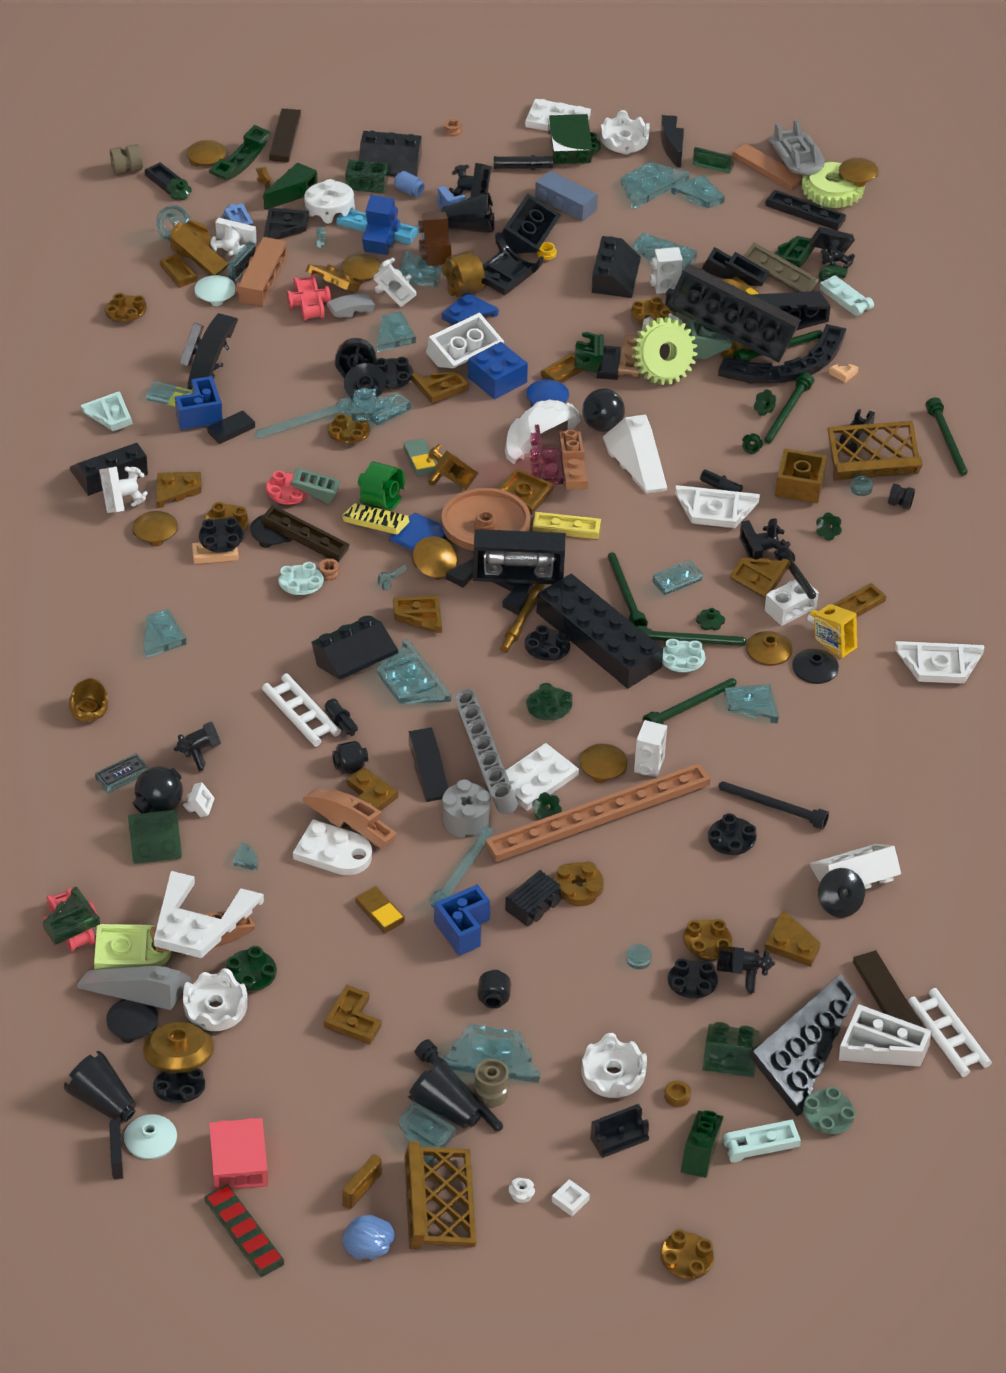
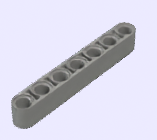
(486, 751)

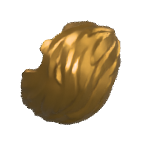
(88, 700)

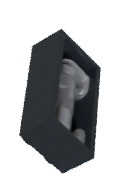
(518, 556)

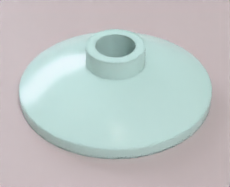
(153, 1144)

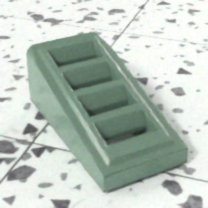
(322, 486)

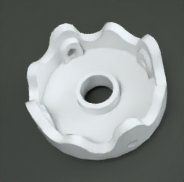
(624, 134)
(329, 197)
(210, 988)
(609, 1054)

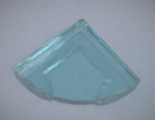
(320, 236)
(246, 857)

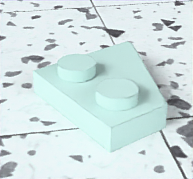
(109, 411)

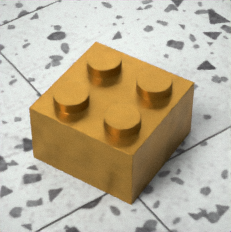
(801, 475)

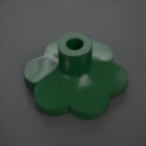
(179, 189)
(765, 402)
(824, 526)
(710, 619)
(541, 805)

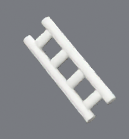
(300, 721)
(948, 1045)

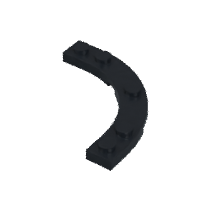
(766, 373)

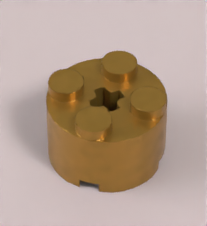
(463, 274)

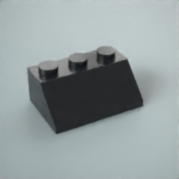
(398, 150)
(529, 226)
(615, 268)
(88, 472)
(353, 647)

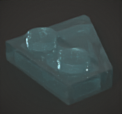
(419, 271)
(394, 332)
(162, 634)
(752, 701)

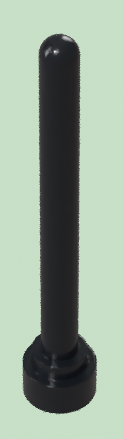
(786, 553)
(816, 817)
(428, 1052)

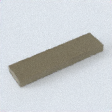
(781, 269)

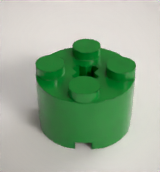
(381, 485)

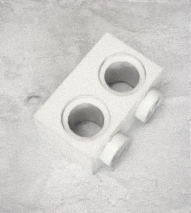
(666, 269)
(789, 603)
(650, 749)

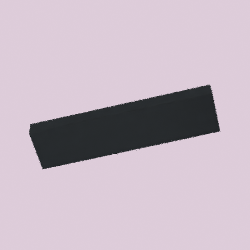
(805, 210)

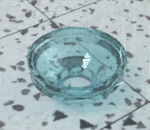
(173, 213)

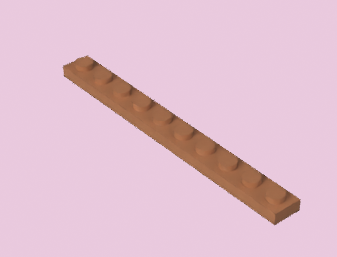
(597, 812)

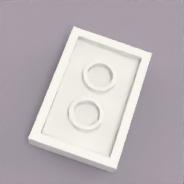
(541, 109)
(538, 773)

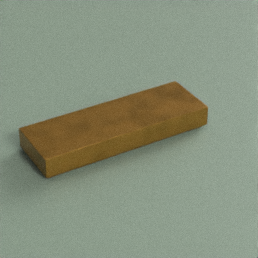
(198, 251)
(862, 600)

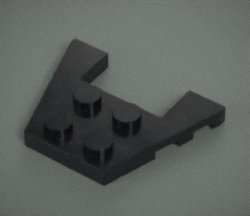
(513, 602)

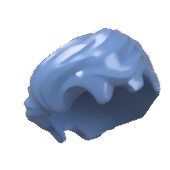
(368, 1237)

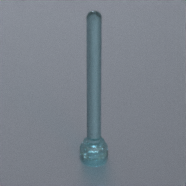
(344, 406)
(462, 868)

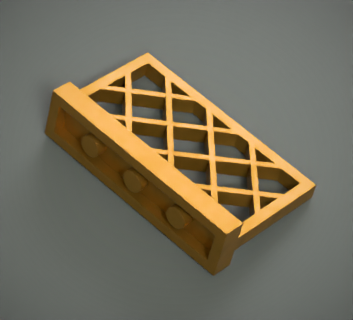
(881, 466)
(417, 1201)

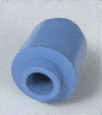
(409, 184)

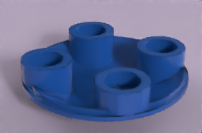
(547, 389)

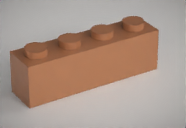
(262, 271)

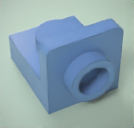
(446, 198)
(237, 213)

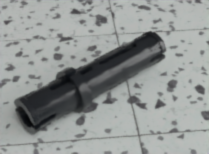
(523, 162)

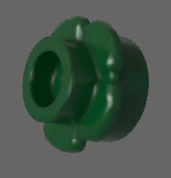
(752, 448)

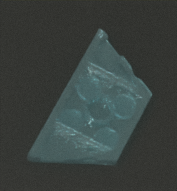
(650, 182)
(411, 677)
(487, 1042)

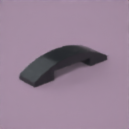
(211, 346)

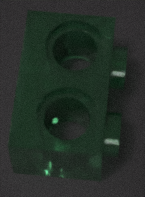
(367, 176)

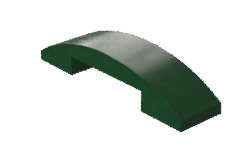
(243, 156)

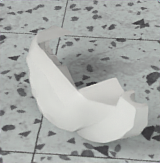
(547, 415)

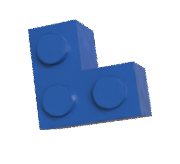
(381, 225)
(200, 407)
(460, 918)

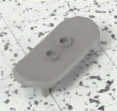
(797, 149)

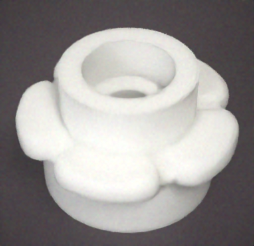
(521, 1195)

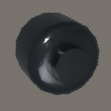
(349, 757)
(494, 989)

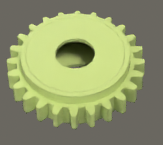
(829, 189)
(649, 346)

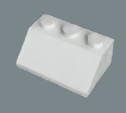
(461, 341)
(871, 863)

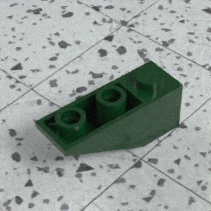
(290, 186)
(701, 1143)

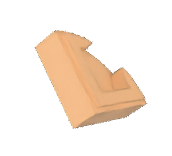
(843, 373)

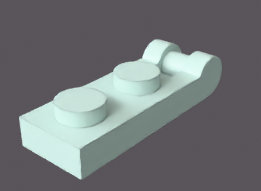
(846, 296)
(761, 1140)

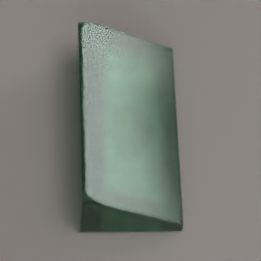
(713, 160)

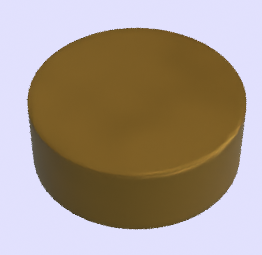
(677, 1094)

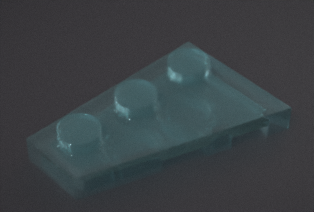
(647, 244)

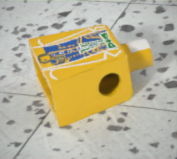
(835, 629)

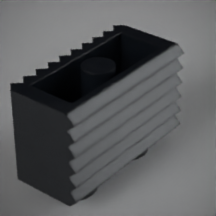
(533, 898)

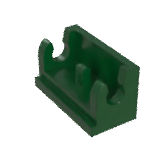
(589, 355)

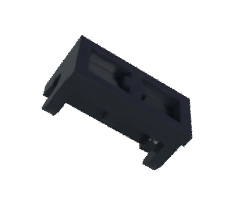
(858, 420)
(619, 1131)

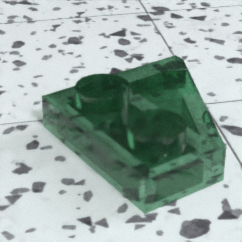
(70, 918)

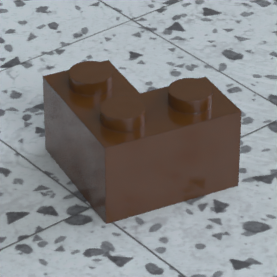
(435, 241)

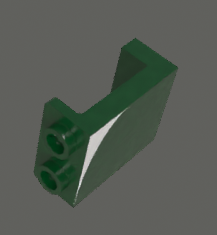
(570, 138)

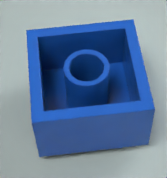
(497, 370)

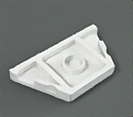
(715, 506)
(939, 660)

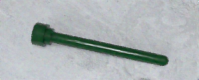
(747, 355)
(803, 383)
(935, 408)
(635, 616)
(703, 638)
(659, 718)

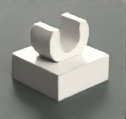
(199, 800)

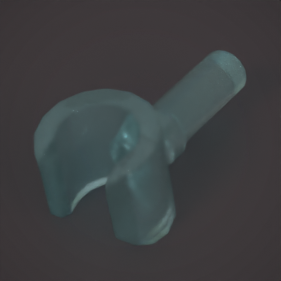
(385, 577)

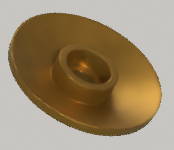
(769, 648)

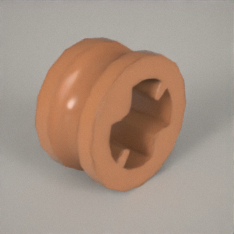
(453, 127)
(329, 564)

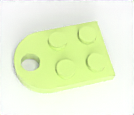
(126, 947)

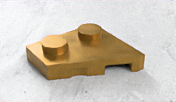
(760, 574)
(792, 941)

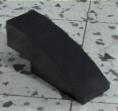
(672, 139)
(738, 266)
(428, 763)

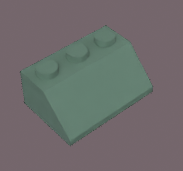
(707, 340)

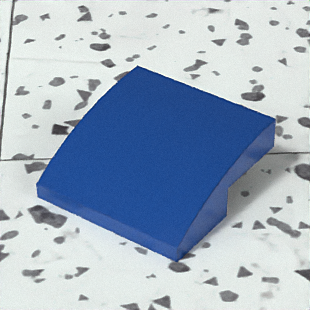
(417, 529)

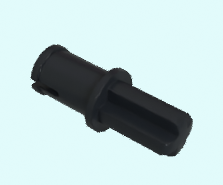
(720, 482)
(341, 717)

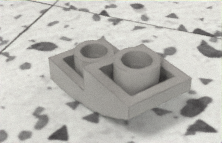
(346, 305)

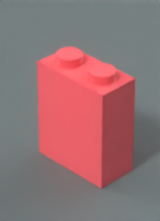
(238, 1153)

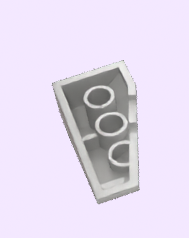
(145, 984)

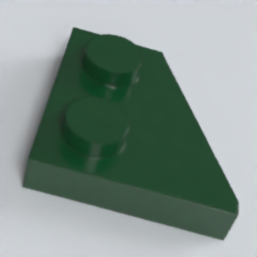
(796, 250)

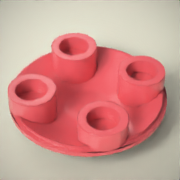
(281, 491)

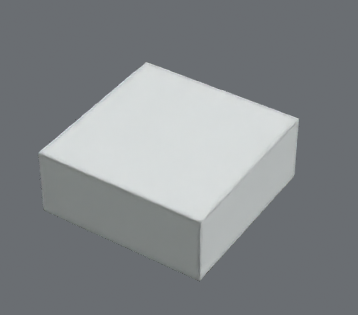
(570, 1198)

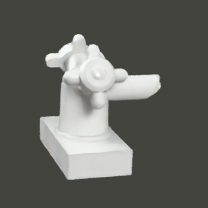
(232, 235)
(394, 283)
(116, 489)

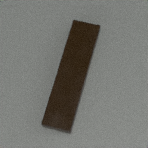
(285, 135)
(305, 533)
(884, 987)

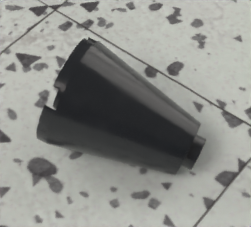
(472, 214)
(101, 1088)
(445, 1095)

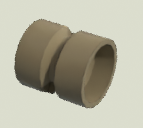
(125, 159)
(491, 1082)

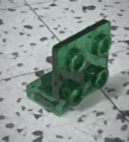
(154, 836)
(729, 1049)

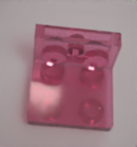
(546, 461)

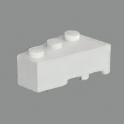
(883, 1040)

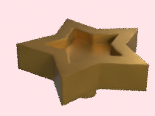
(263, 177)

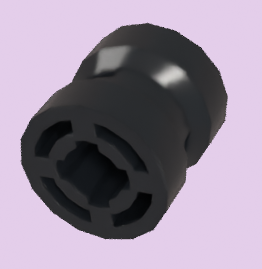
(901, 496)

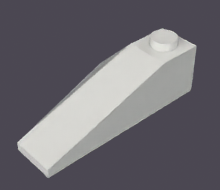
(636, 451)

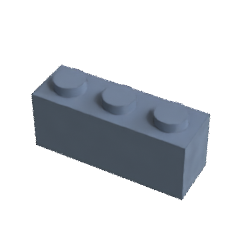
(566, 196)

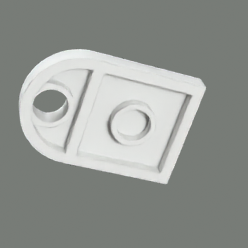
(333, 849)

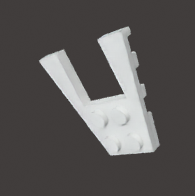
(194, 932)

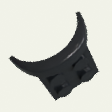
(507, 269)

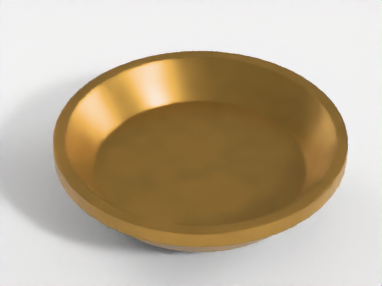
(178, 1047)

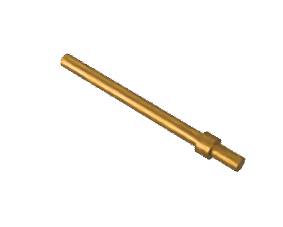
(513, 632)

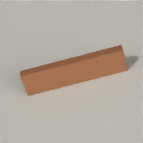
(767, 166)

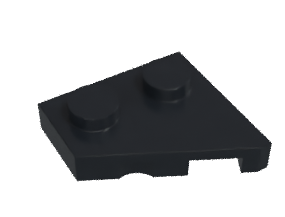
(285, 222)

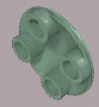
(829, 1111)

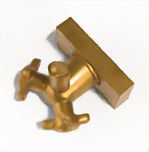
(450, 467)

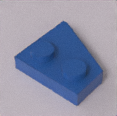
(466, 307)

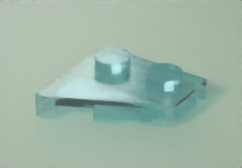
(699, 191)
(390, 407)
(427, 1128)

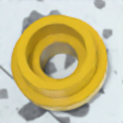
(547, 250)

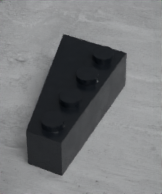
(807, 306)

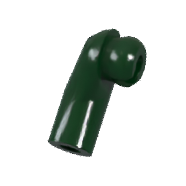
(831, 270)

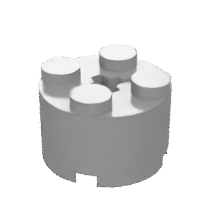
(466, 809)

